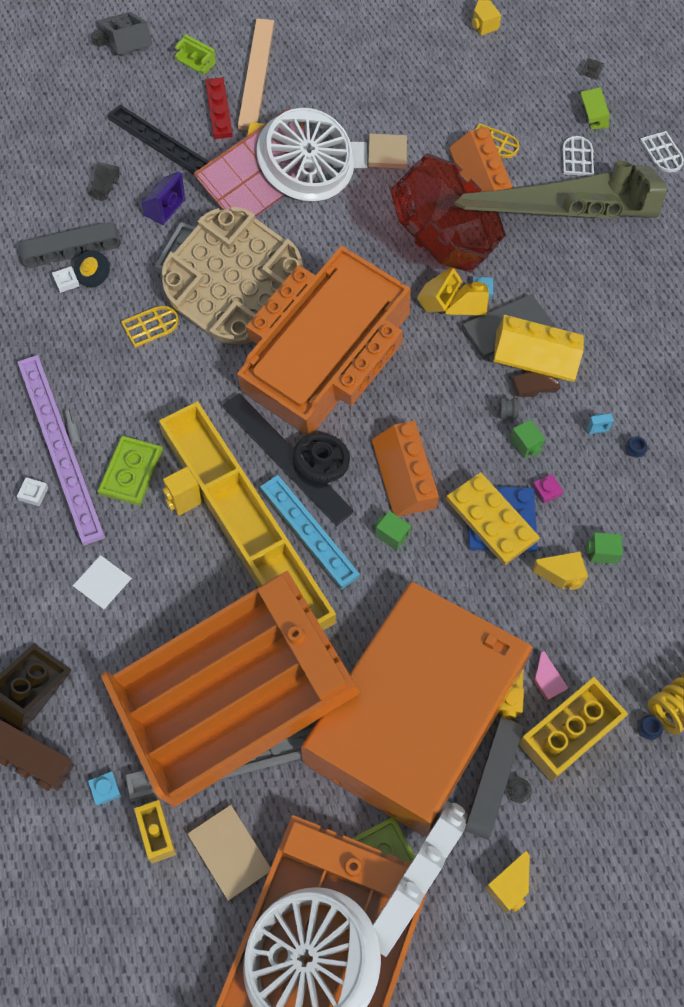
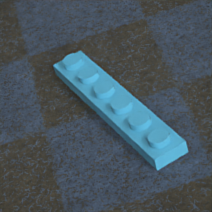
(310, 532)

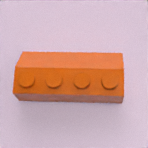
(480, 160)
(405, 469)

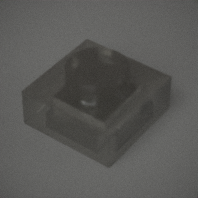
(592, 69)

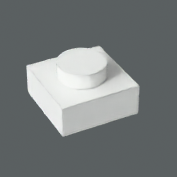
(65, 279)
(32, 491)

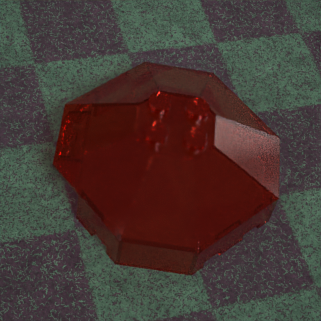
(428, 213)

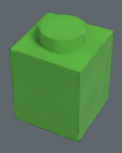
(527, 439)
(392, 530)
(605, 548)

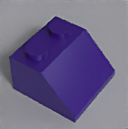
(164, 198)

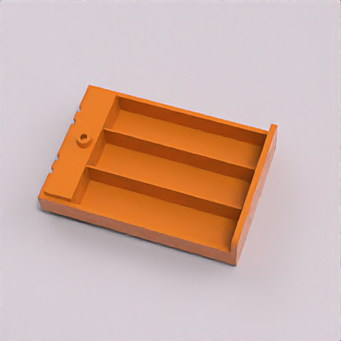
(229, 689)
(421, 709)
(324, 860)

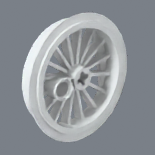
(308, 152)
(363, 954)

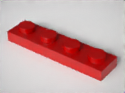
(218, 108)

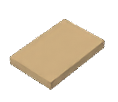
(229, 853)

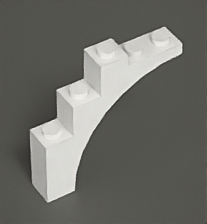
(419, 876)

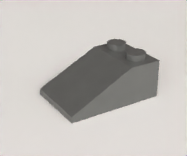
(126, 33)

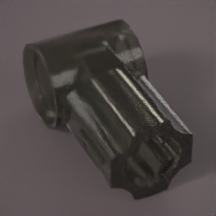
(104, 178)

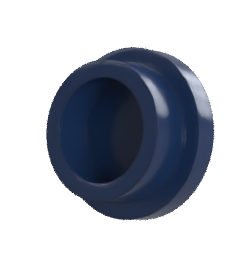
(636, 447)
(650, 727)

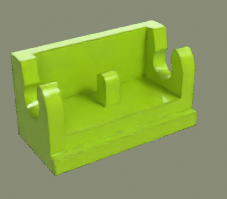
(195, 54)
(595, 108)

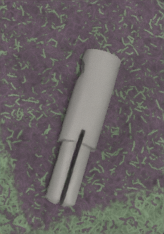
(72, 428)

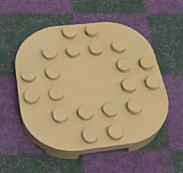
(227, 272)

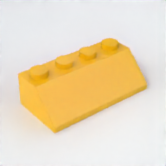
(538, 348)

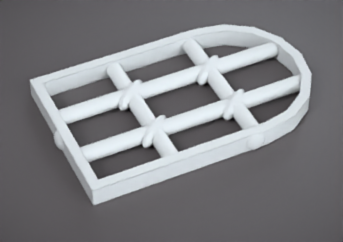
(665, 146)
(573, 161)

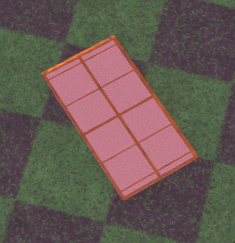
(237, 179)

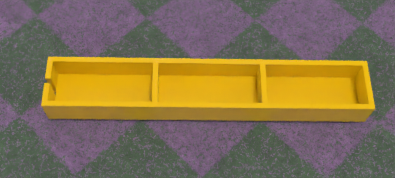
(239, 507)

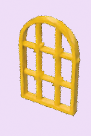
(505, 141)
(161, 325)

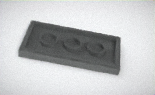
(483, 329)

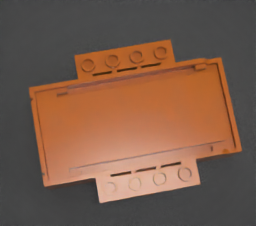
(323, 339)

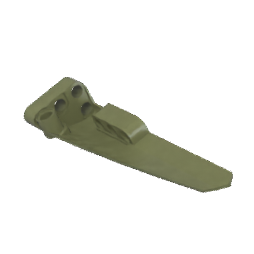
(623, 192)

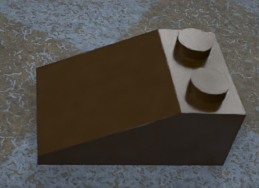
(29, 685)

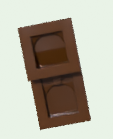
(532, 383)

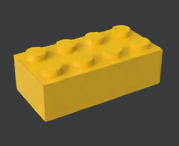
(572, 729)

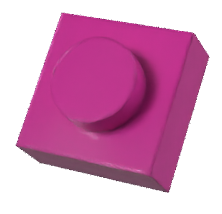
(547, 488)

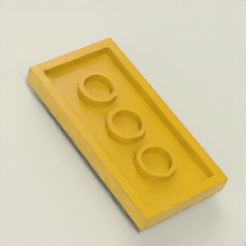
(492, 518)

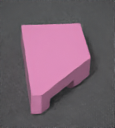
(548, 678)

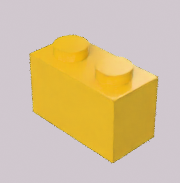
(181, 491)
(155, 831)

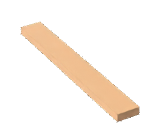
(256, 73)

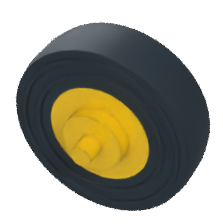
(91, 268)

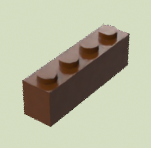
(33, 758)

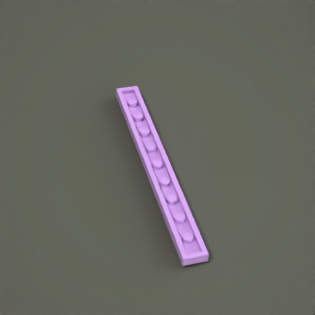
(61, 451)

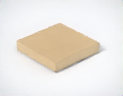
(387, 151)

